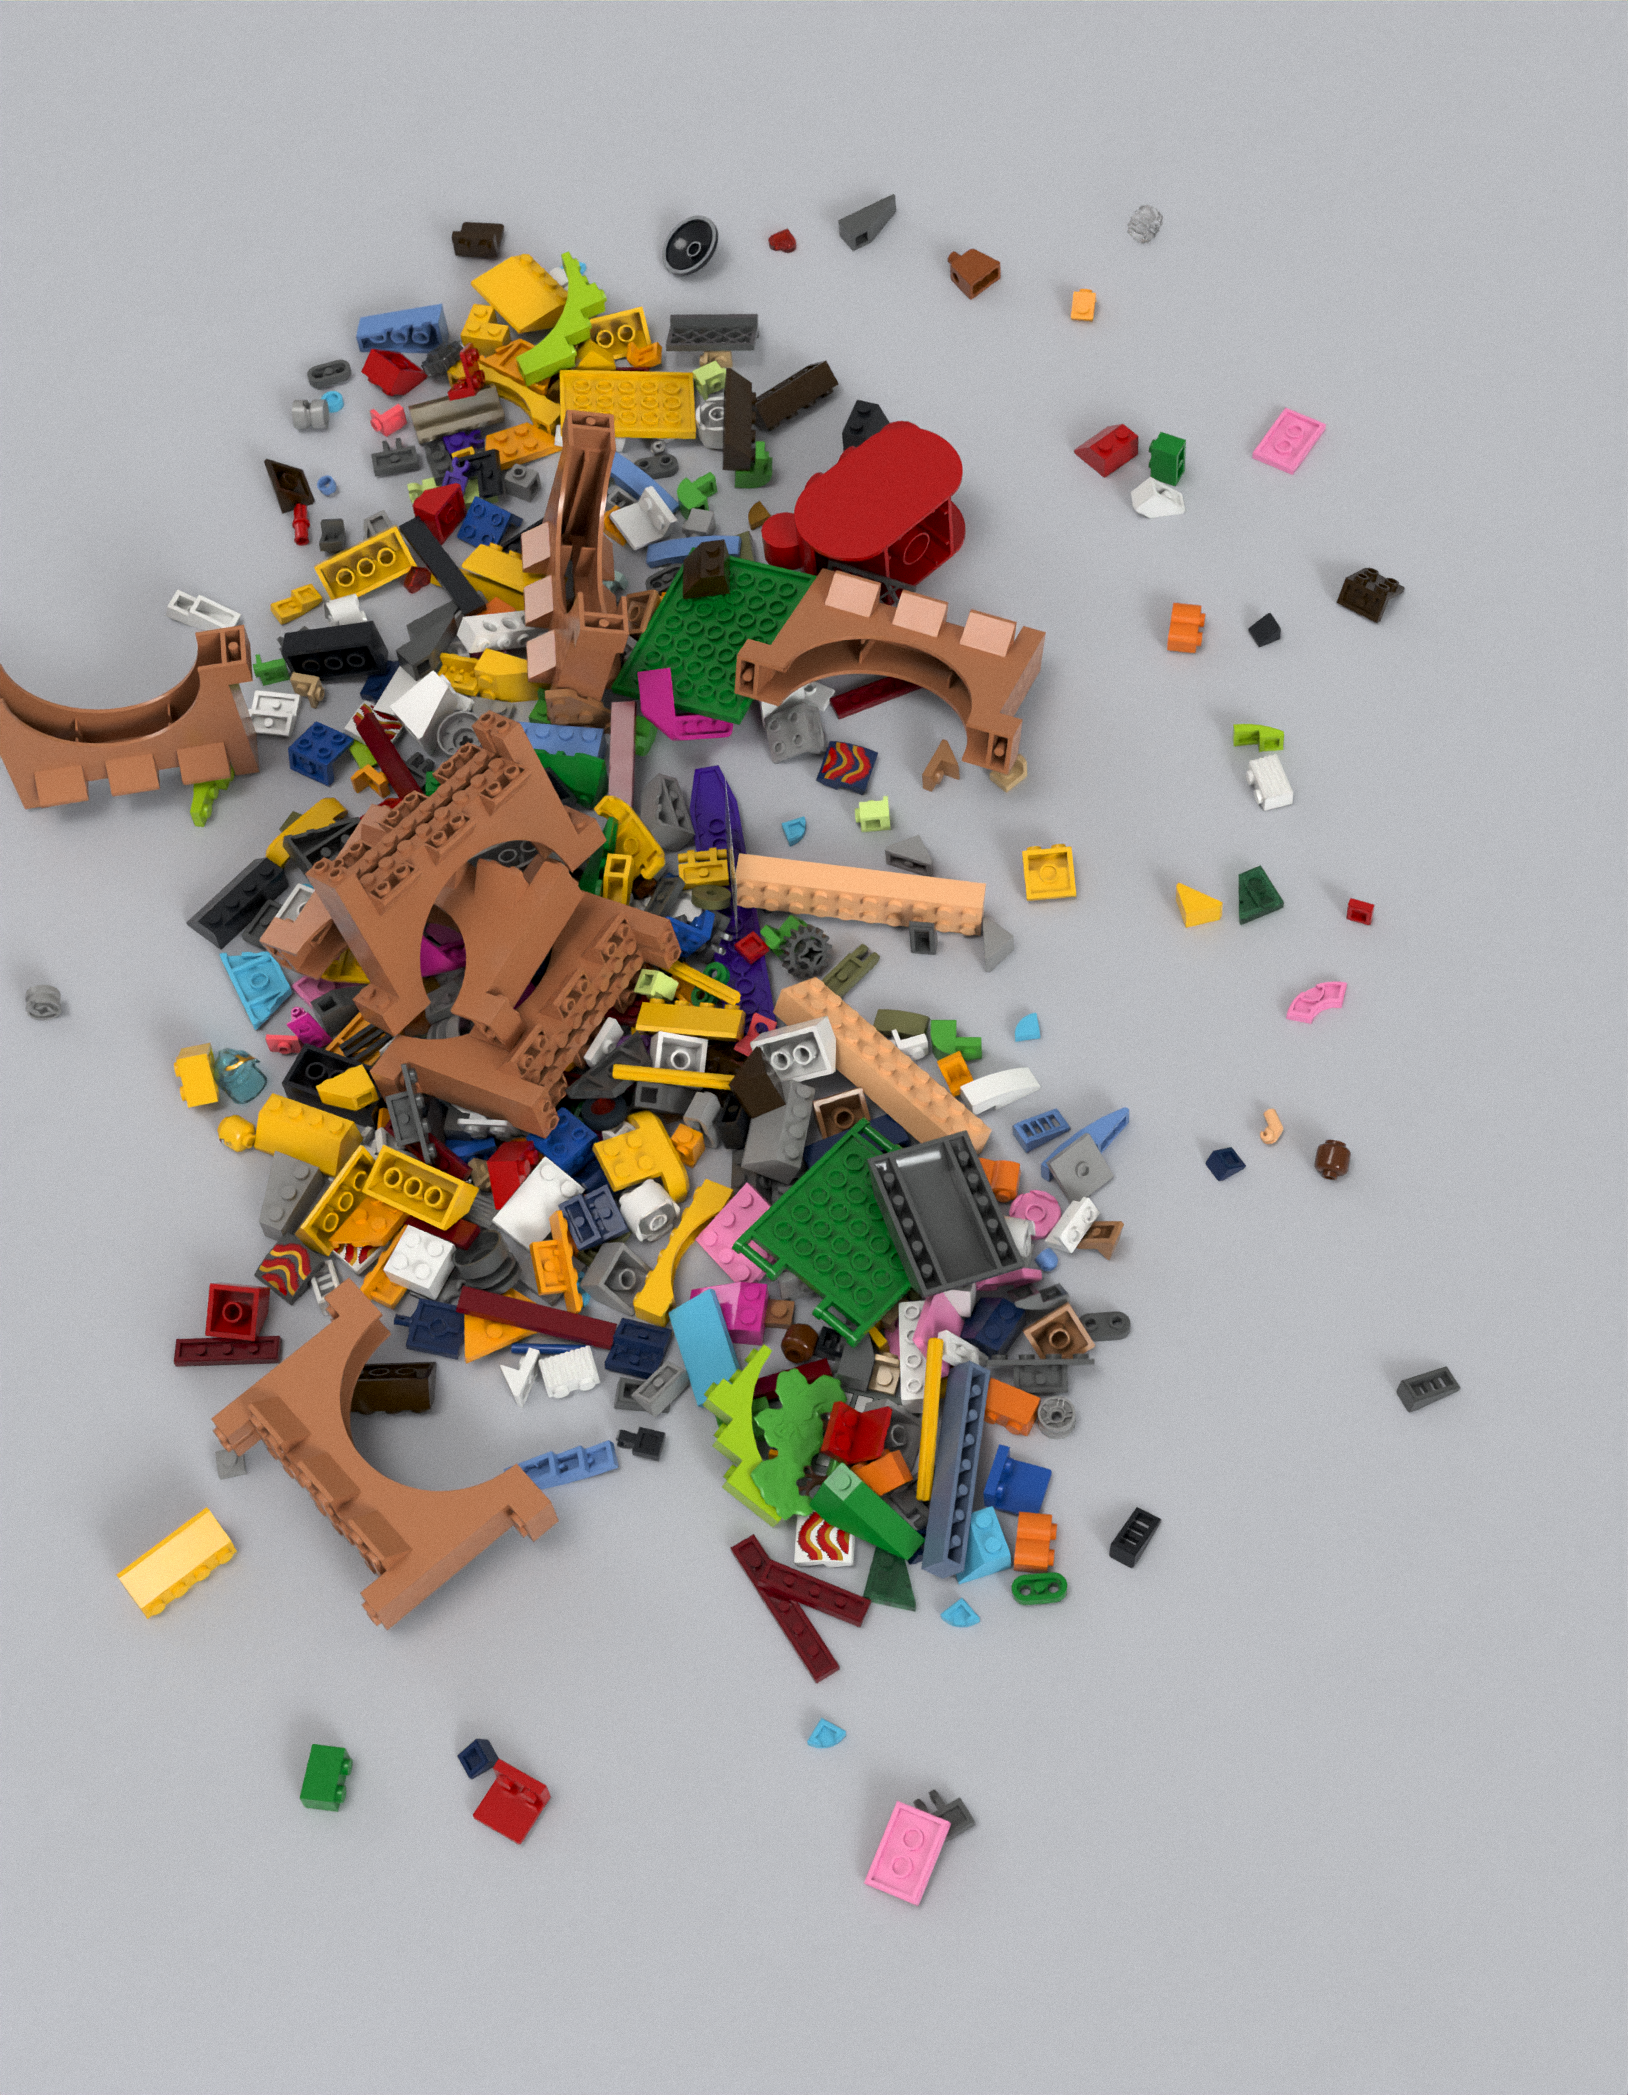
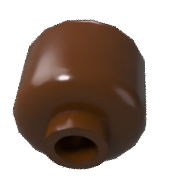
(1332, 1159)
(799, 1343)

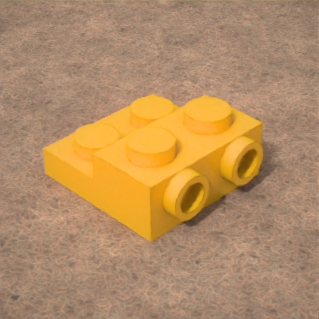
(1048, 872)

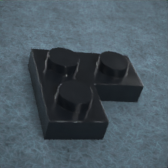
(487, 469)

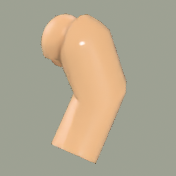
(1273, 1129)

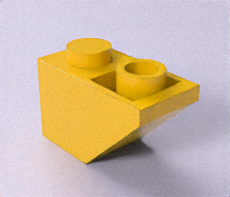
(348, 1090)

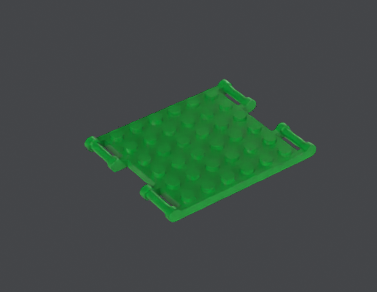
(835, 1236)

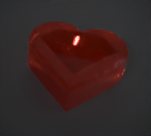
(782, 241)
(417, 578)

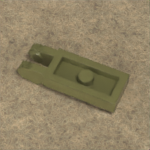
(850, 970)

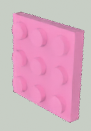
(728, 1226)

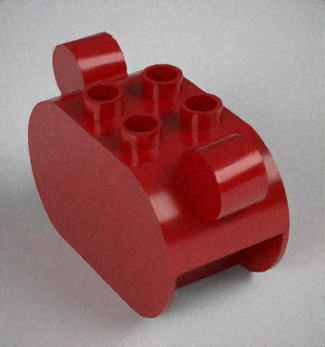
(877, 510)

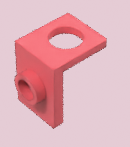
(284, 1044)
(744, 1045)

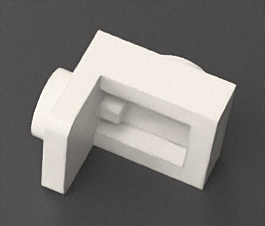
(913, 1047)

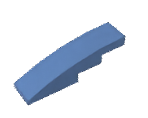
(634, 481)
(677, 550)
(1102, 1132)
(571, 1465)

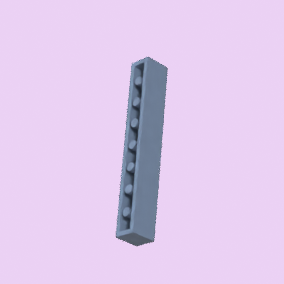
(956, 1470)

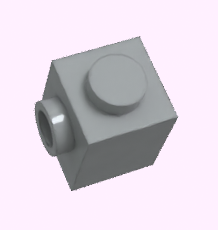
(522, 482)
(699, 523)

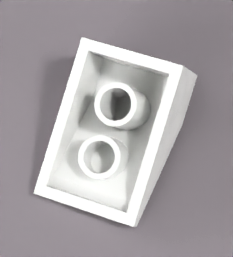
(528, 1210)

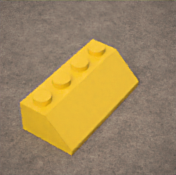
(617, 330)
(366, 564)
(500, 566)
(692, 1021)
(306, 1134)
(419, 1189)
(337, 1202)
(177, 1563)

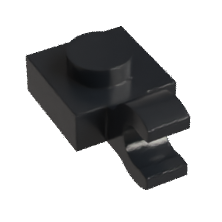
(645, 1443)

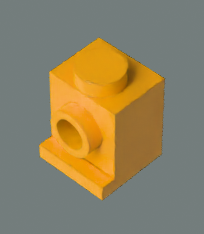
(688, 1144)

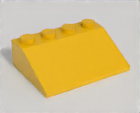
(523, 293)

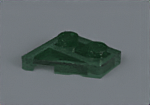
(1256, 895)
(889, 1581)

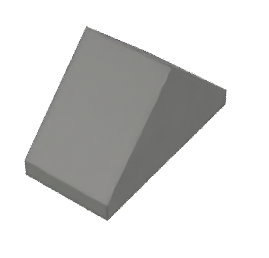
(910, 856)
(997, 943)

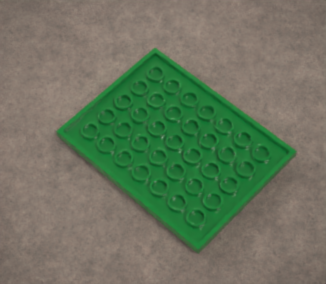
(706, 633)

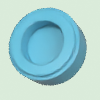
(334, 401)

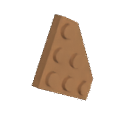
(571, 710)

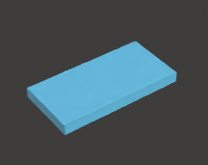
(704, 1342)

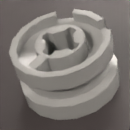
(43, 1002)
(1056, 1406)

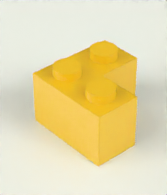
(484, 331)
(197, 1075)

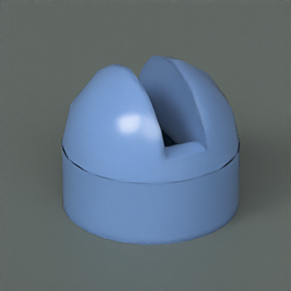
(321, 485)
(1047, 1260)

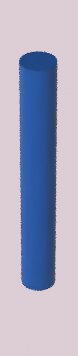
(553, 1349)

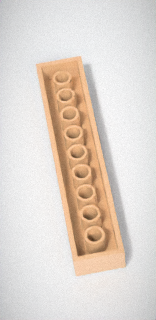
(859, 894)
(881, 1068)

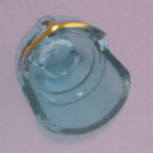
(238, 1075)

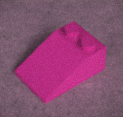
(743, 1310)

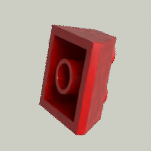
(392, 372)
(1109, 449)
(441, 510)
(510, 1168)
(236, 1310)

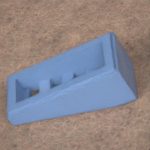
(1029, 1143)

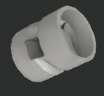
(311, 413)

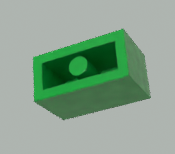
(1167, 458)
(325, 1778)

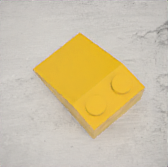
(505, 678)

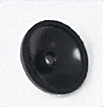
(690, 245)

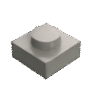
(229, 1464)

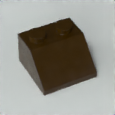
(707, 570)

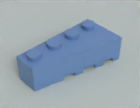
(404, 330)
(566, 739)

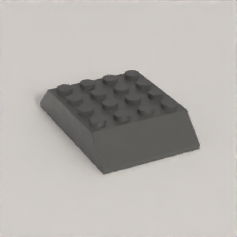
(942, 1215)

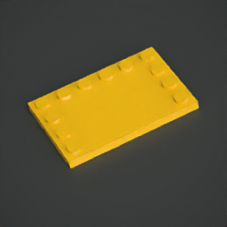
(640, 401)

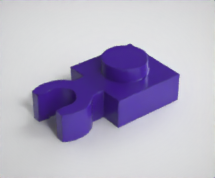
(460, 441)
(457, 475)

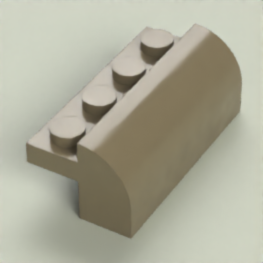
(444, 417)

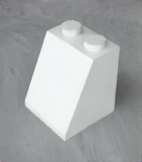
(425, 708)

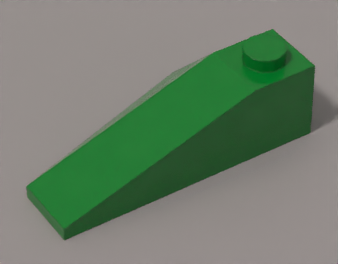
(581, 773)
(594, 872)
(857, 1509)

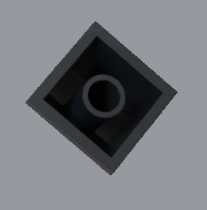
(863, 423)

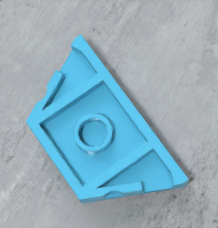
(257, 983)

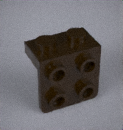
(478, 239)

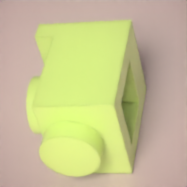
(709, 379)
(873, 815)
(656, 985)

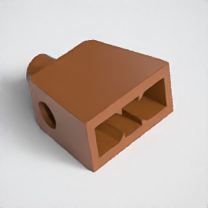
(973, 271)

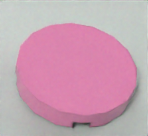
(1038, 1207)

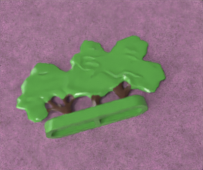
(798, 1436)

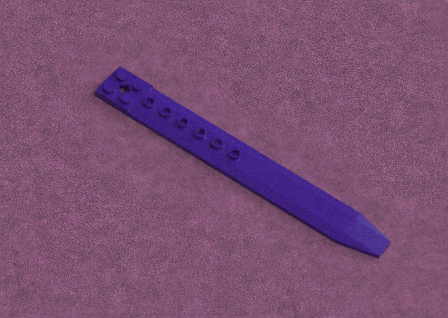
(708, 823)

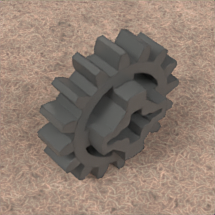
(442, 358)
(803, 949)

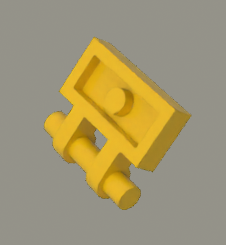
(703, 873)

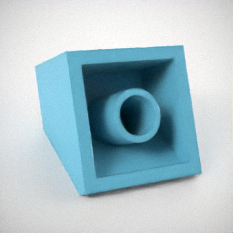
(986, 1547)

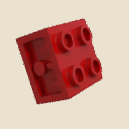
(474, 377)
(855, 1435)
(512, 1802)

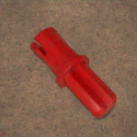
(301, 525)

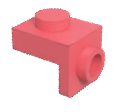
(389, 421)

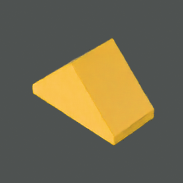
(593, 357)
(1197, 907)

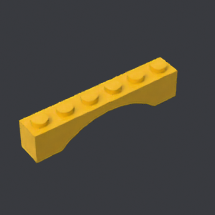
(540, 410)
(618, 878)
(658, 1293)

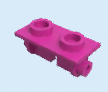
(307, 1028)

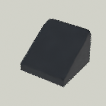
(1265, 630)

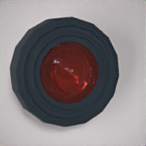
(604, 1113)

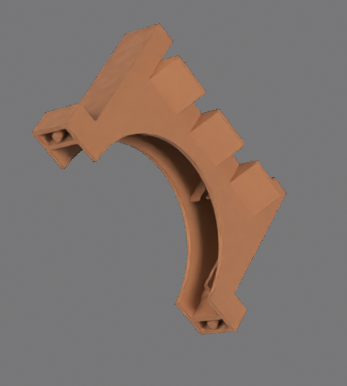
(848, 631)
(586, 642)
(192, 726)
(387, 890)
(497, 912)
(589, 972)
(402, 1532)

